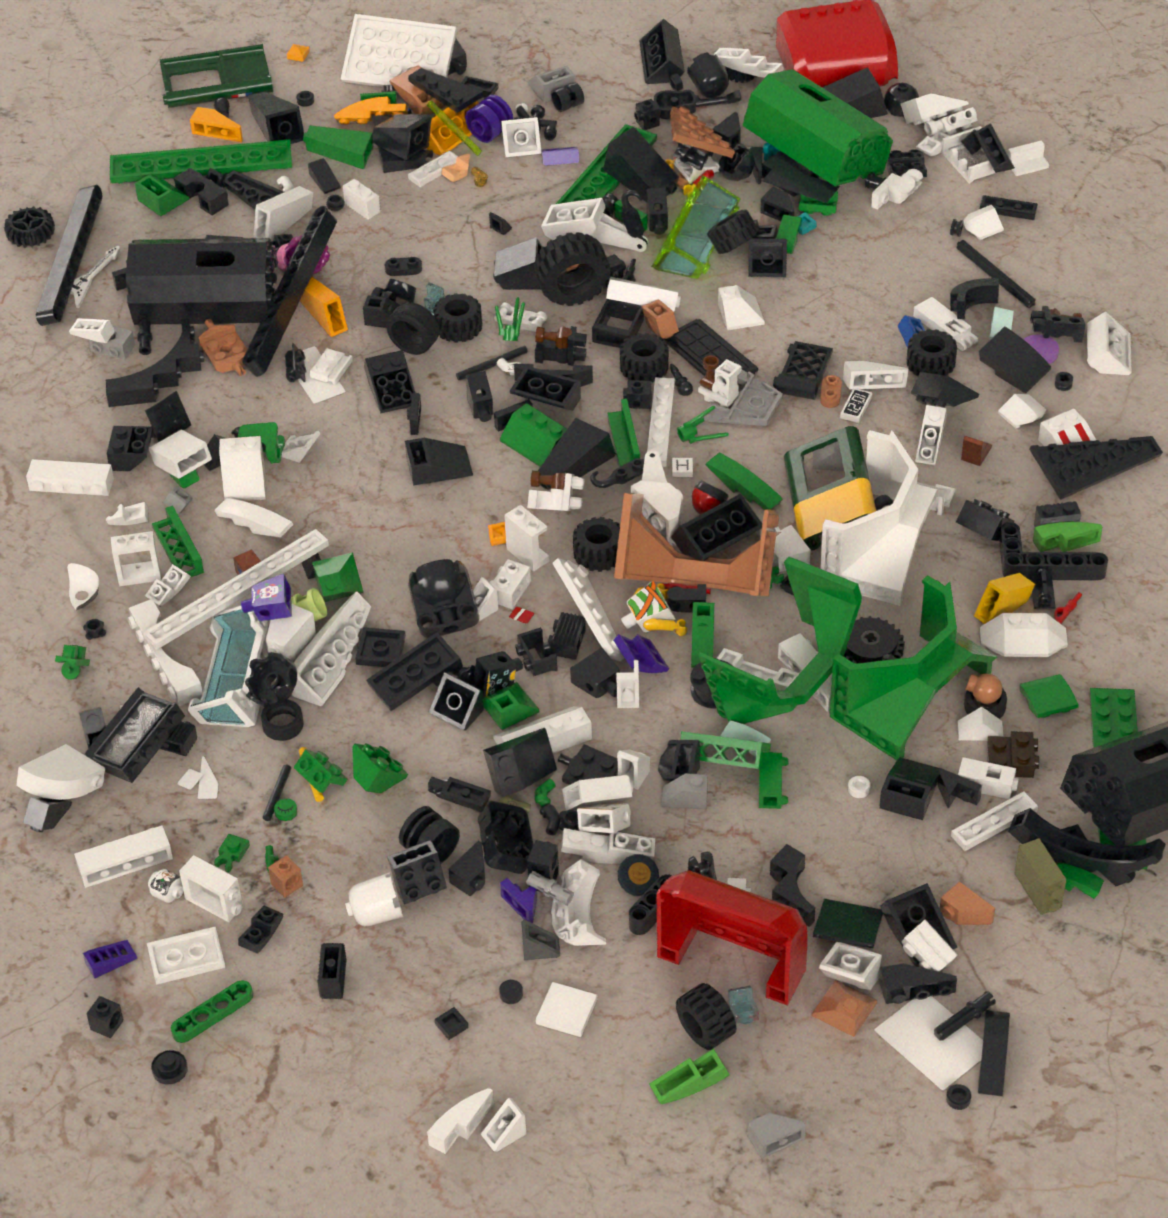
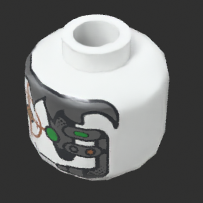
(165, 885)

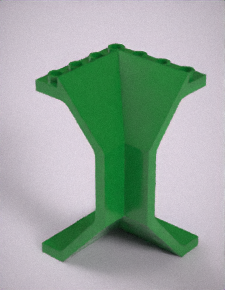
(823, 602)
(890, 696)

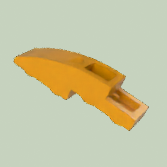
(363, 110)

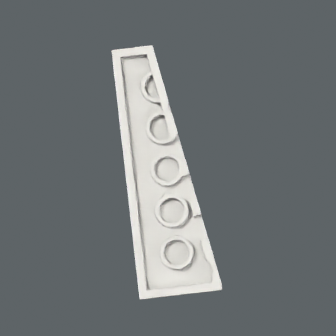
(581, 590)

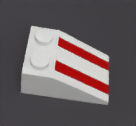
(1064, 429)

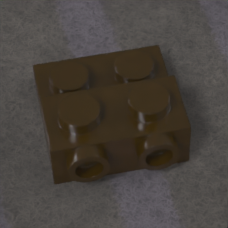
(1015, 752)

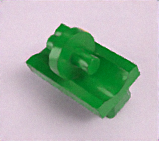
(72, 657)

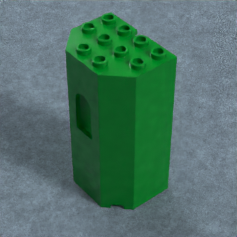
(817, 128)

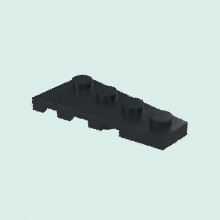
(447, 91)
(249, 189)

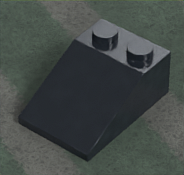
(520, 762)
(912, 908)

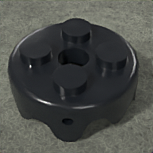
(264, 673)

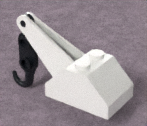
(589, 219)
(661, 500)

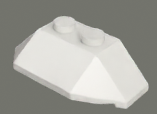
(1023, 635)

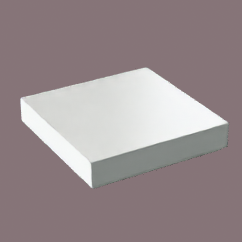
(566, 1009)

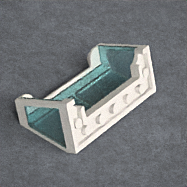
(238, 642)

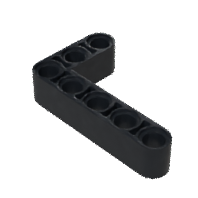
(1060, 565)

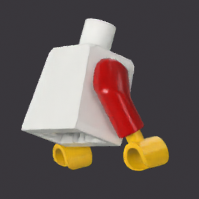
(692, 174)

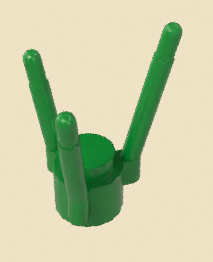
(512, 331)
(689, 430)

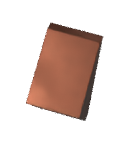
(974, 450)

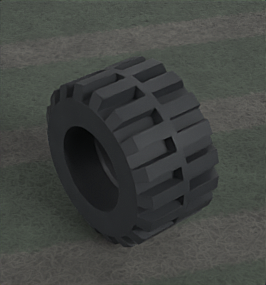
(732, 231)
(458, 317)
(931, 352)
(644, 357)
(596, 543)
(706, 1016)

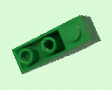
(702, 630)

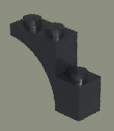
(786, 869)

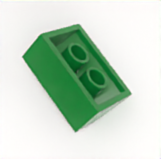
(532, 434)

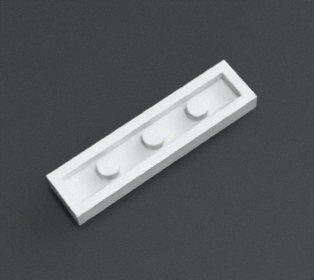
(991, 822)

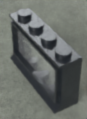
(135, 735)

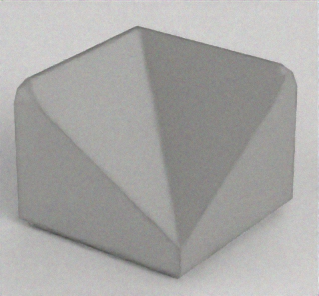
(178, 499)

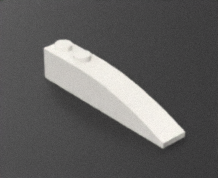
(325, 658)

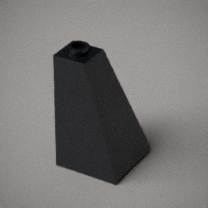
(277, 117)
(578, 451)

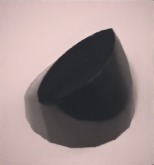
(402, 290)

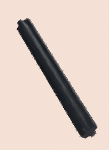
(994, 272)

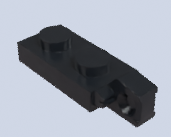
(460, 792)

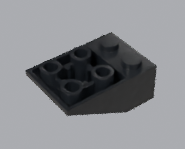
(389, 381)
(436, 460)
(909, 788)

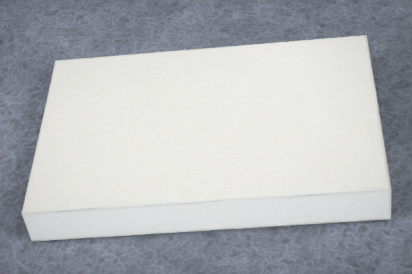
(185, 955)

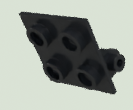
(167, 417)

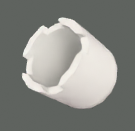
(374, 901)

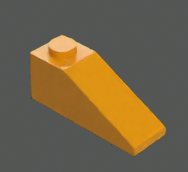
(214, 124)

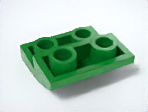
(1049, 696)

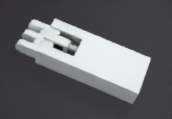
(937, 316)

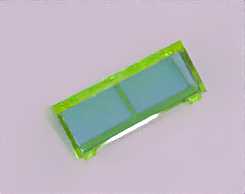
(687, 244)

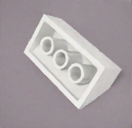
(563, 729)

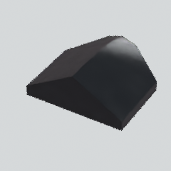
(679, 759)

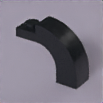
(973, 293)

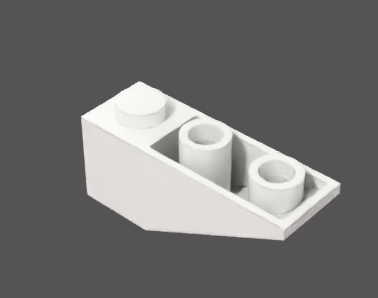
(931, 435)

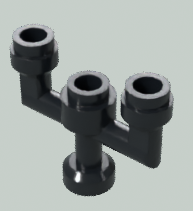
(550, 130)

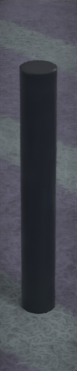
(279, 786)

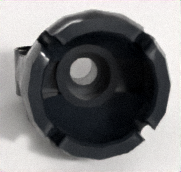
(442, 596)

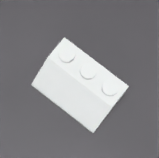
(1108, 346)

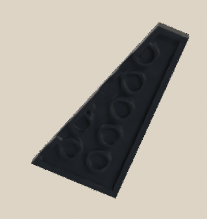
(1087, 463)

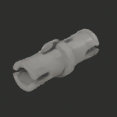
(550, 888)

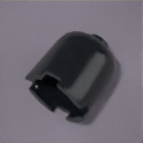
(708, 75)

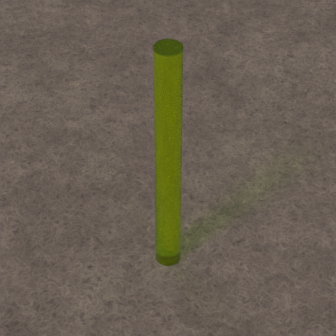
(474, 148)

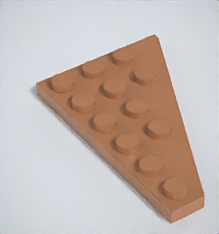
(694, 133)

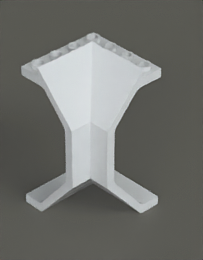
(881, 544)

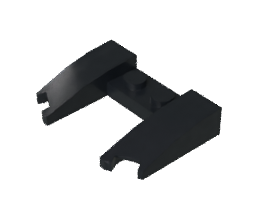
(392, 162)

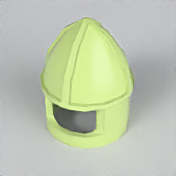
(311, 602)

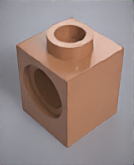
(285, 876)

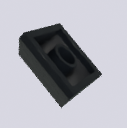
(457, 702)

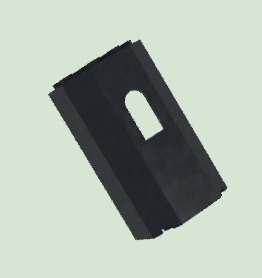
(170, 287)
(1119, 789)

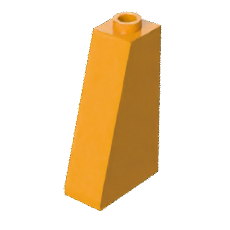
(324, 307)

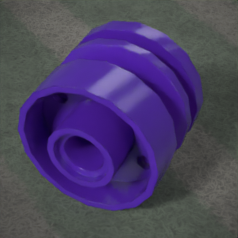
(486, 118)

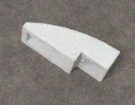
(460, 1120)

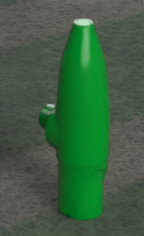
(269, 856)

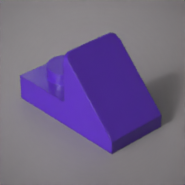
(522, 902)

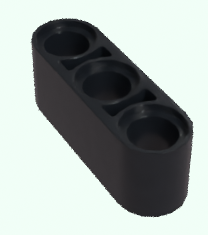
(644, 912)

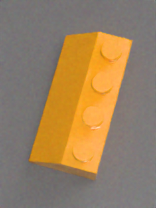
(442, 137)

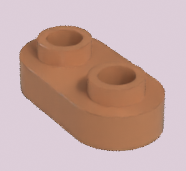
(830, 391)

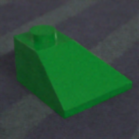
(337, 577)

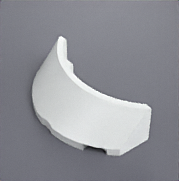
(574, 921)

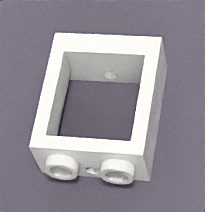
(137, 572)
(211, 888)

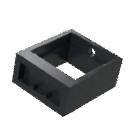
(615, 336)

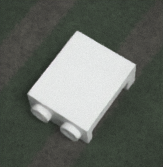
(522, 537)

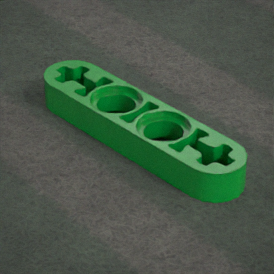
(214, 1013)

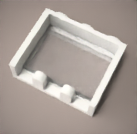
(968, 165)

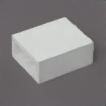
(180, 453)

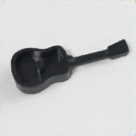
(668, 99)

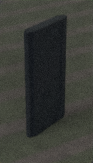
(699, 340)

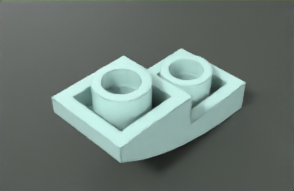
(1000, 318)
(741, 731)

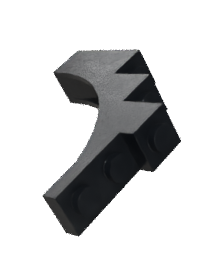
(144, 385)
(1113, 863)

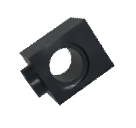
(105, 1017)

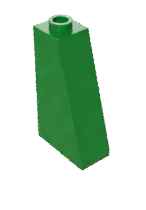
(340, 144)

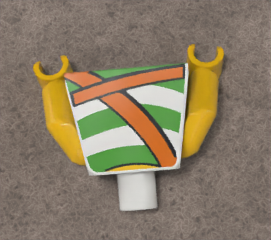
(652, 611)

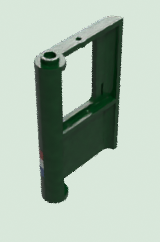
(241, 73)

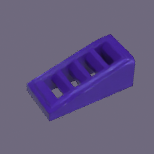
(105, 966)

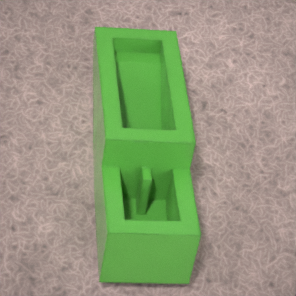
(1066, 535)
(689, 1078)

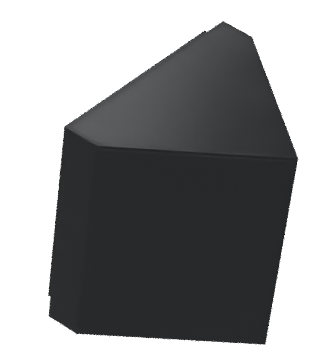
(216, 177)

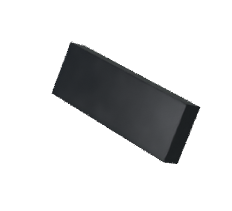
(1010, 207)

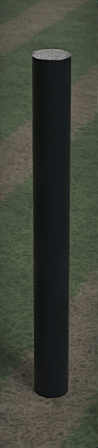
(492, 362)

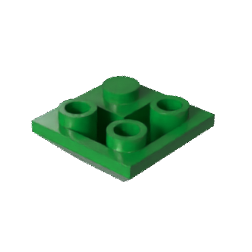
(509, 706)
(376, 768)

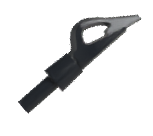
(630, 270)

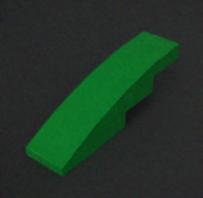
(746, 482)

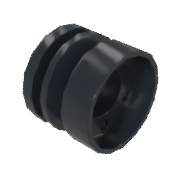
(428, 825)

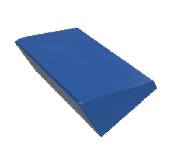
(909, 326)

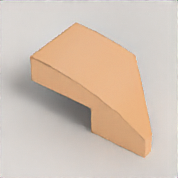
(458, 170)

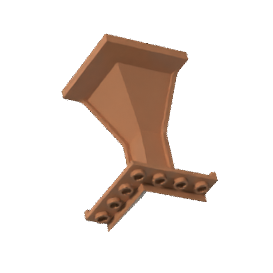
(650, 557)

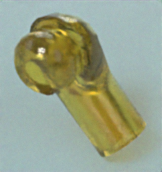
(481, 177)

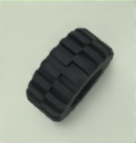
(569, 251)

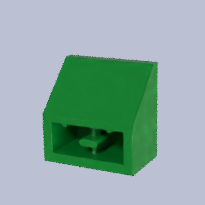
(159, 195)

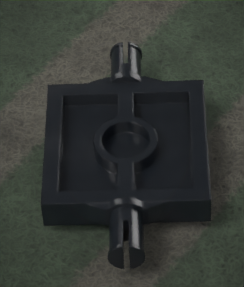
(588, 764)

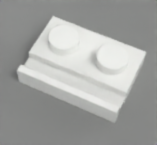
(331, 366)

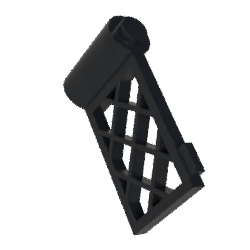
(799, 383)

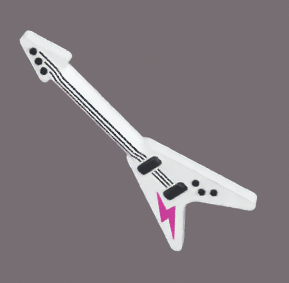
(82, 283)

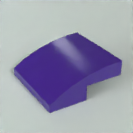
(642, 650)

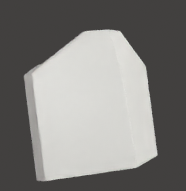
(983, 222)
(1021, 410)
(298, 447)

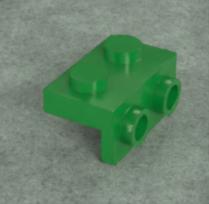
(812, 205)
(319, 770)

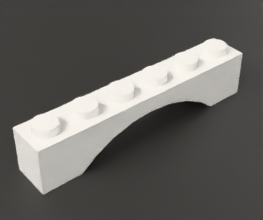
(181, 680)

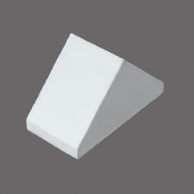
(485, 598)
(979, 726)
(505, 1126)

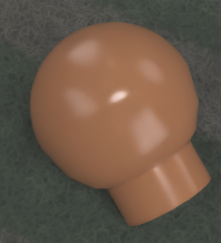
(985, 687)

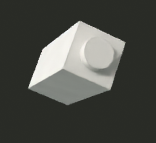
(994, 778)

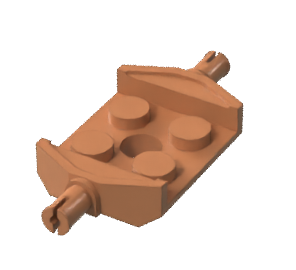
(221, 339)

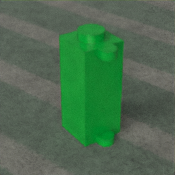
(771, 781)

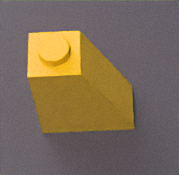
(1003, 596)

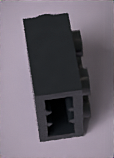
(417, 872)

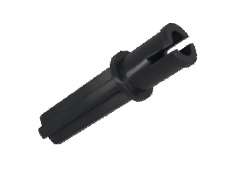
(972, 1010)

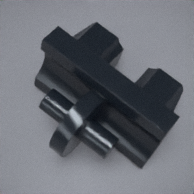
(691, 155)

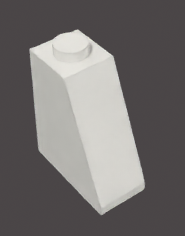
(597, 791)

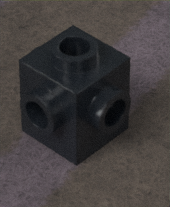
(647, 114)
(638, 394)

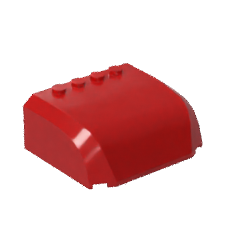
(837, 42)
(704, 904)

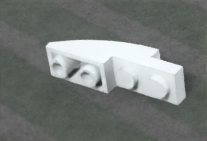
(606, 849)

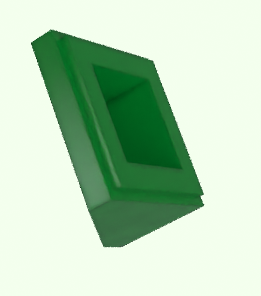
(186, 480)

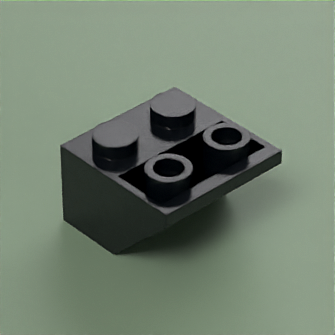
(128, 446)
(982, 519)

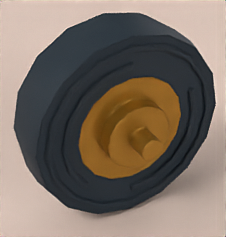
(637, 874)

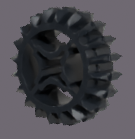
(29, 227)

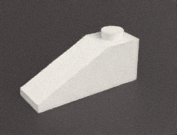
(873, 375)

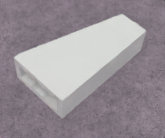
(281, 212)
(641, 293)

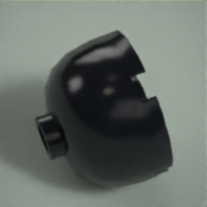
(898, 94)
(738, 166)

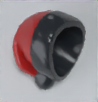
(707, 497)

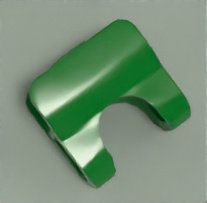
(271, 442)

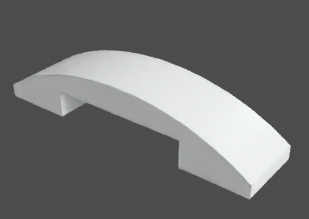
(781, 679)

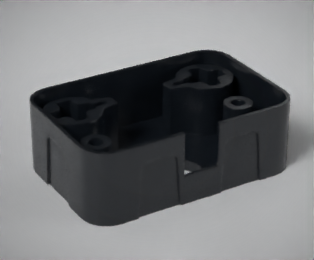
(513, 835)

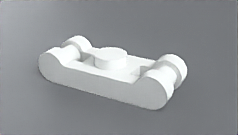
(530, 319)

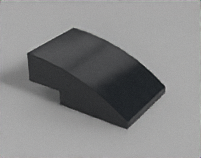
(1014, 360)

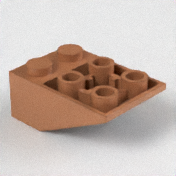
(412, 95)

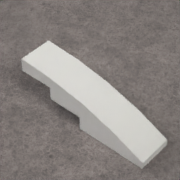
(744, 62)
(255, 517)

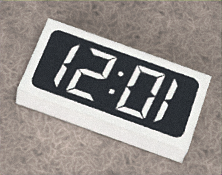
(856, 405)

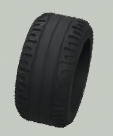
(419, 318)

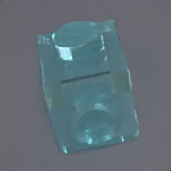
(434, 293)
(743, 1005)

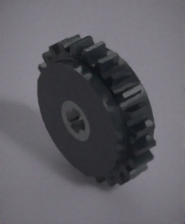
(872, 640)

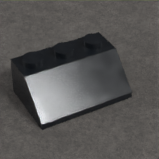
(547, 388)
(941, 390)

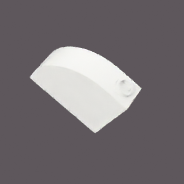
(61, 774)

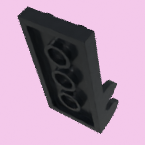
(415, 671)

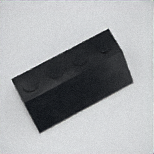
(661, 53)
(717, 529)

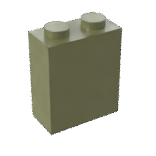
(1040, 876)

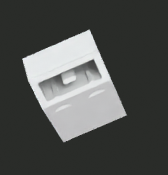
(930, 107)

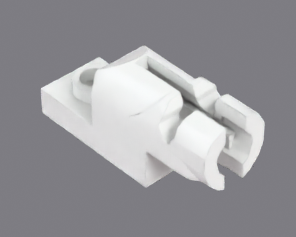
(896, 188)

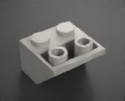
(549, 81)

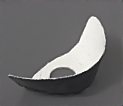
(82, 579)

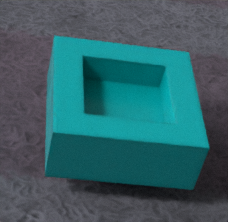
(808, 224)

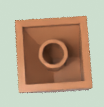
(844, 1008)

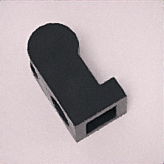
(682, 599)

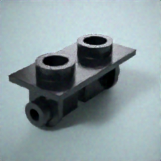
(295, 364)
(1043, 590)

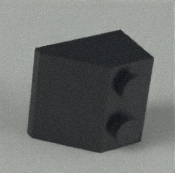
(767, 257)

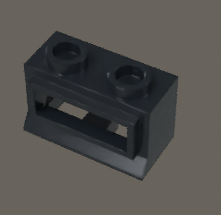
(534, 639)

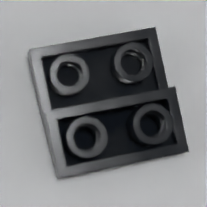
(901, 162)

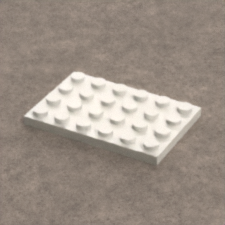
(388, 47)

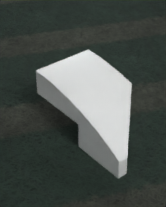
(129, 515)

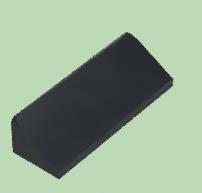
(994, 149)

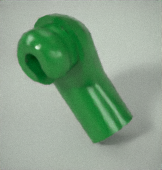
(542, 791)

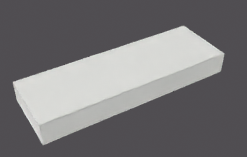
(432, 169)

